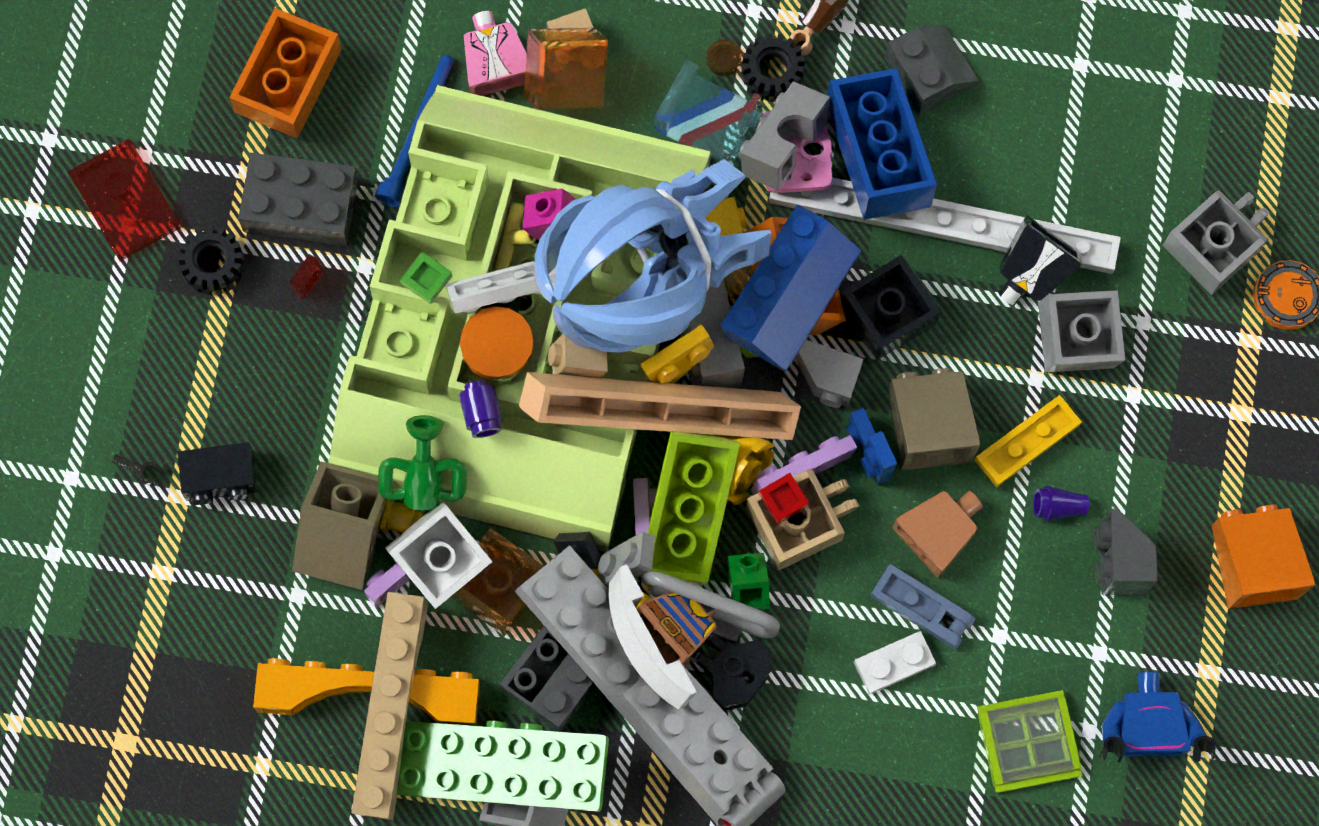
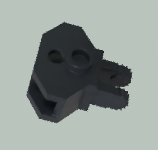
(731, 665)

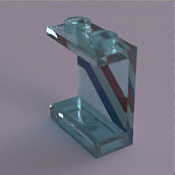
(706, 115)

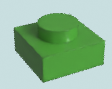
(426, 278)

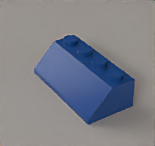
(790, 288)

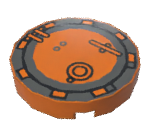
(1287, 295)

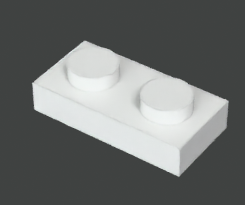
(894, 662)

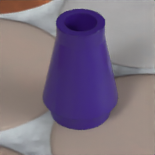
(1058, 504)

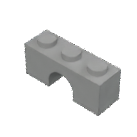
(796, 113)

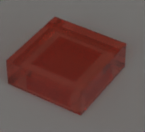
(306, 276)

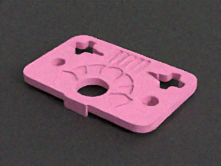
(809, 167)

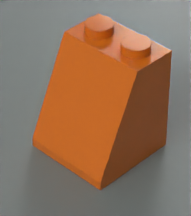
(1261, 557)

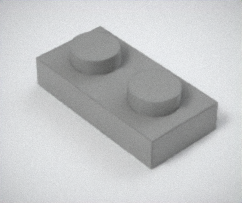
(635, 552)

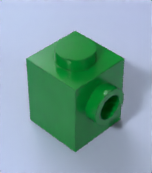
(749, 580)

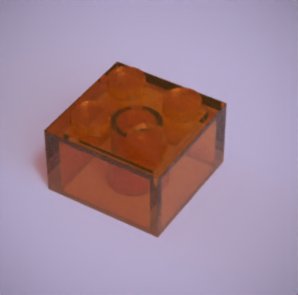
(565, 68)
(492, 591)

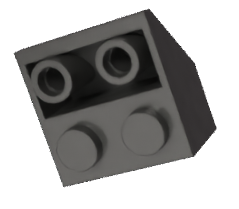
(1126, 557)
(548, 681)

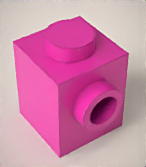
(542, 208)

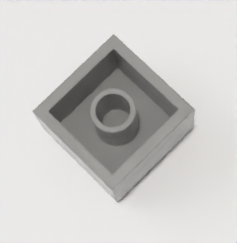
(1081, 331)

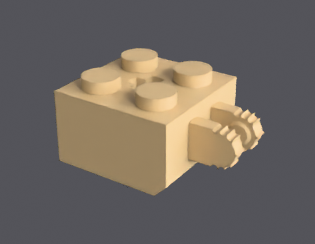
(817, 530)

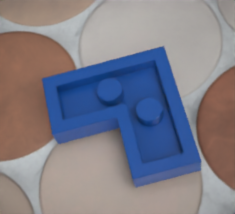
(878, 457)

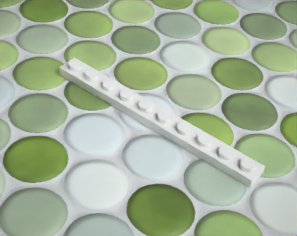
(954, 223)

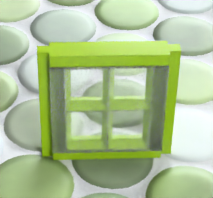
(1029, 741)

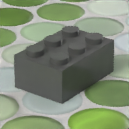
(298, 199)

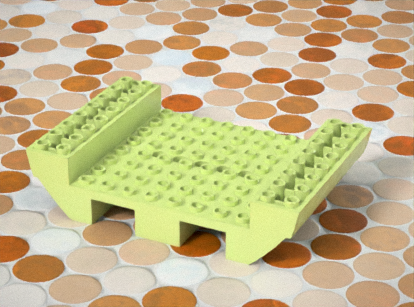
(465, 172)

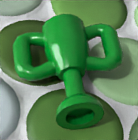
(422, 477)

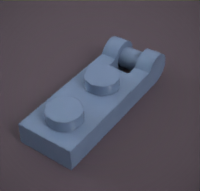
(922, 606)

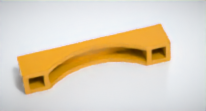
(290, 689)

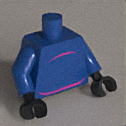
(1153, 724)

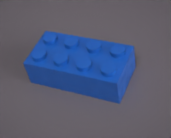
(881, 144)

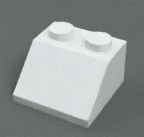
(438, 554)

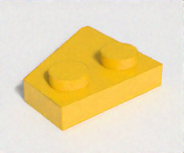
(678, 357)

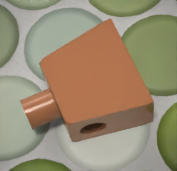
(939, 529)

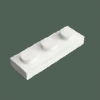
(494, 287)

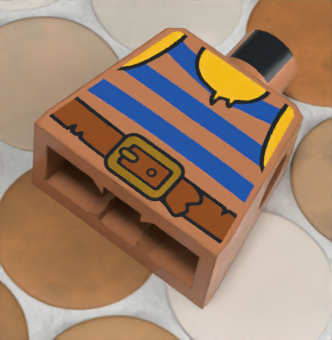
(677, 625)

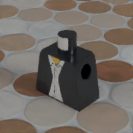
(1036, 262)

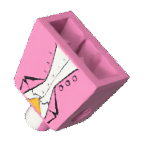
(493, 56)

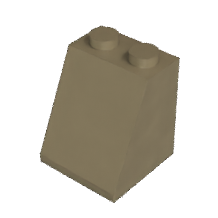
(933, 419)
(339, 526)

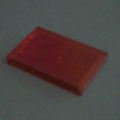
(124, 199)

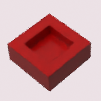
(783, 498)

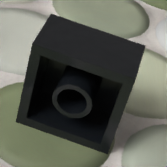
(889, 307)

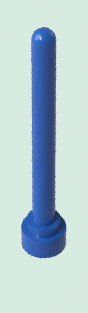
(392, 189)

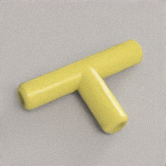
(512, 236)

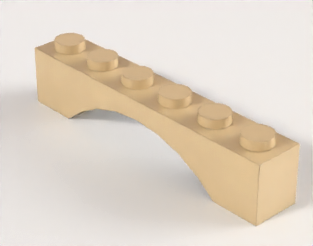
(388, 706)

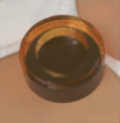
(723, 58)

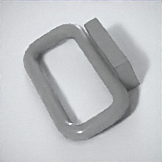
(729, 615)

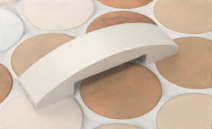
(666, 680)

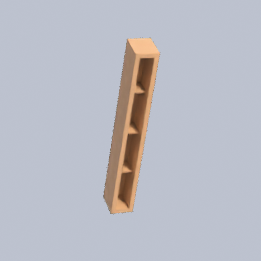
(658, 406)

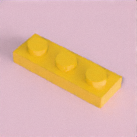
(1028, 441)

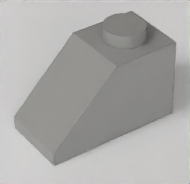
(829, 372)

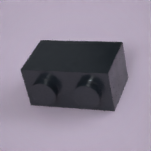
(217, 473)

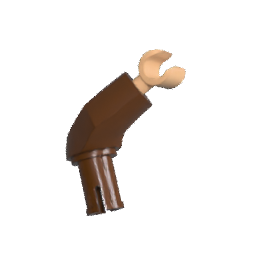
(817, 20)

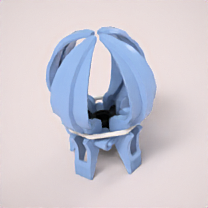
(672, 282)

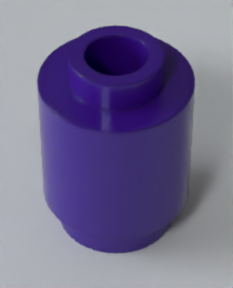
(481, 409)

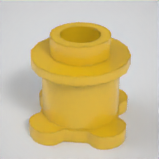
(399, 517)

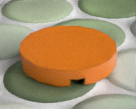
(496, 343)

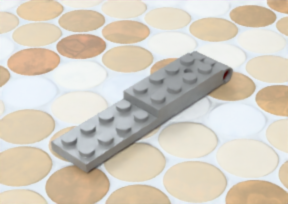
(687, 739)

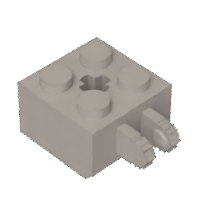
(1223, 221)

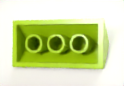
(691, 504)

